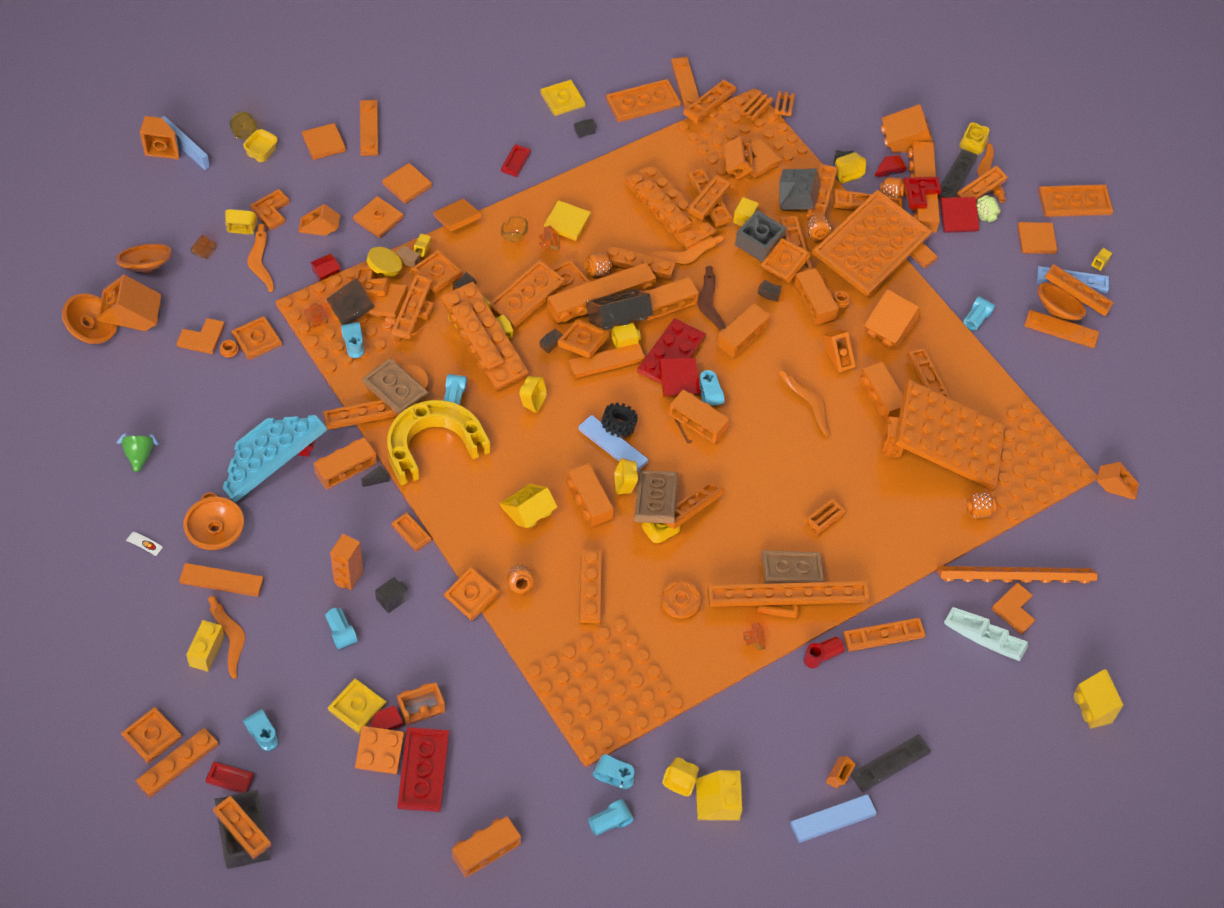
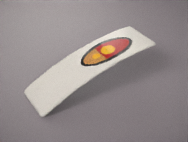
(145, 543)

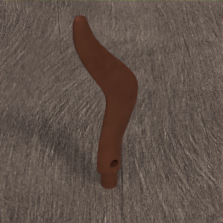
(705, 299)

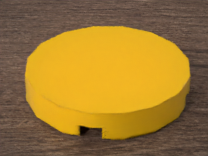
(384, 261)

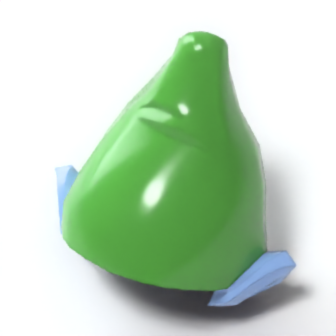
(137, 449)

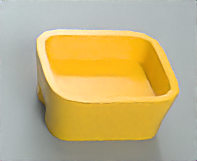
(975, 138)
(260, 145)
(850, 167)
(240, 221)
(533, 393)
(625, 476)
(658, 531)
(681, 777)

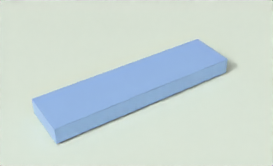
(189, 146)
(1097, 282)
(611, 444)
(833, 818)

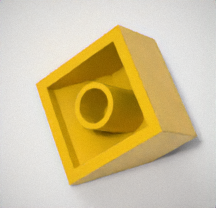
(529, 505)
(1098, 700)
(719, 796)

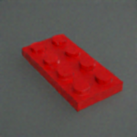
(676, 342)
(423, 769)

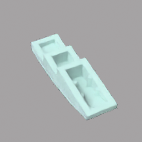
(985, 634)

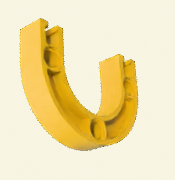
(426, 415)

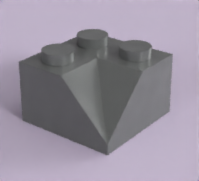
(799, 188)
(759, 235)

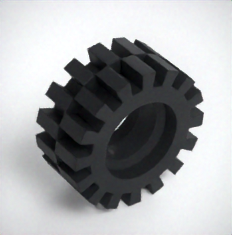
(618, 427)

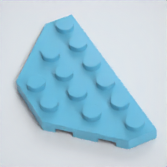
(268, 449)

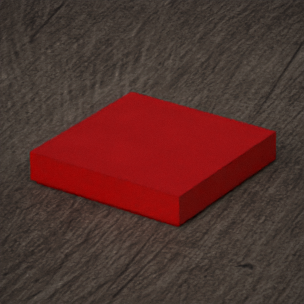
(959, 214)
(679, 375)

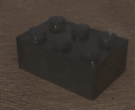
(619, 308)
(233, 851)

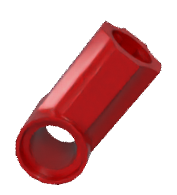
(823, 651)

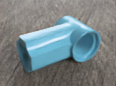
(980, 310)
(455, 388)
(342, 633)
(614, 816)

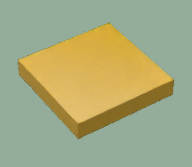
(562, 97)
(568, 220)
(356, 705)

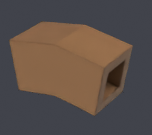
(408, 256)

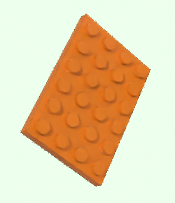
(872, 242)
(950, 434)

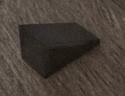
(377, 476)

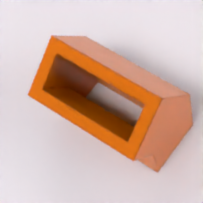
(842, 762)

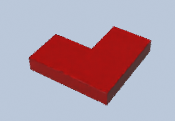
(917, 189)

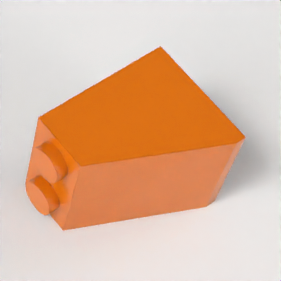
(904, 128)
(129, 304)
(892, 319)

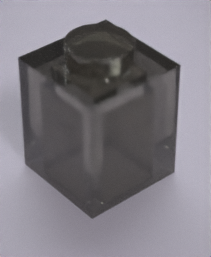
(391, 594)

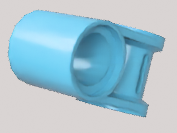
(353, 339)
(710, 389)
(260, 729)
(613, 771)

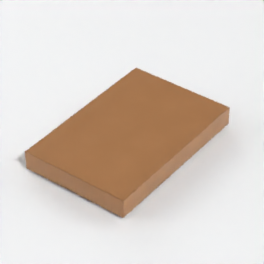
(394, 386)
(791, 567)

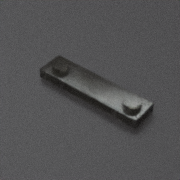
(957, 174)
(890, 763)

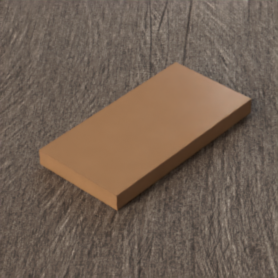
(656, 497)

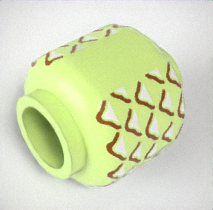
(988, 208)

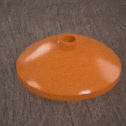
(144, 257)
(1060, 303)
(83, 310)
(213, 514)

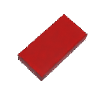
(516, 160)
(229, 777)

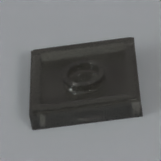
(350, 302)

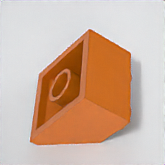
(158, 138)

